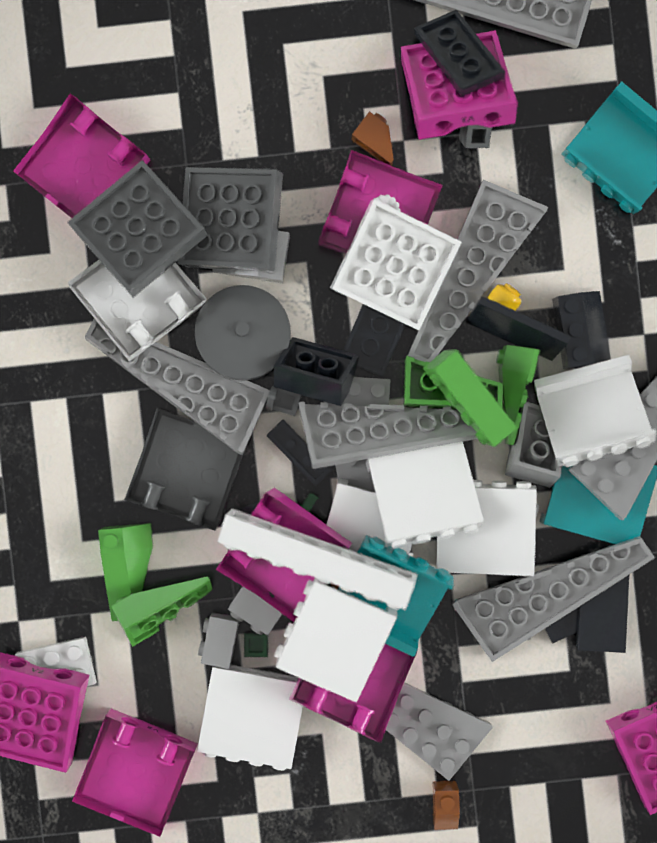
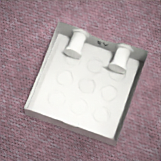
(395, 264)
(139, 320)

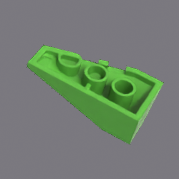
(515, 371)
(125, 559)
(146, 610)

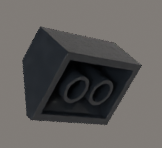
(584, 321)
(315, 371)

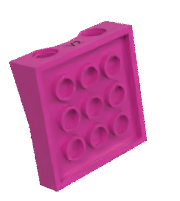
(438, 104)
(77, 158)
(362, 182)
(262, 576)
(376, 702)
(39, 712)
(637, 741)
(134, 772)

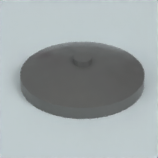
(242, 332)

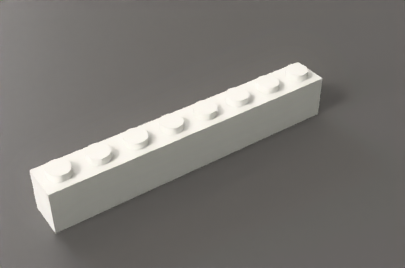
(317, 558)

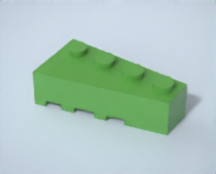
(421, 390)
(469, 397)

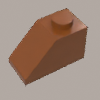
(374, 137)
(445, 805)

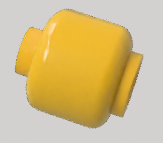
(506, 296)

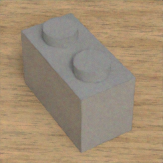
(255, 611)
(219, 640)

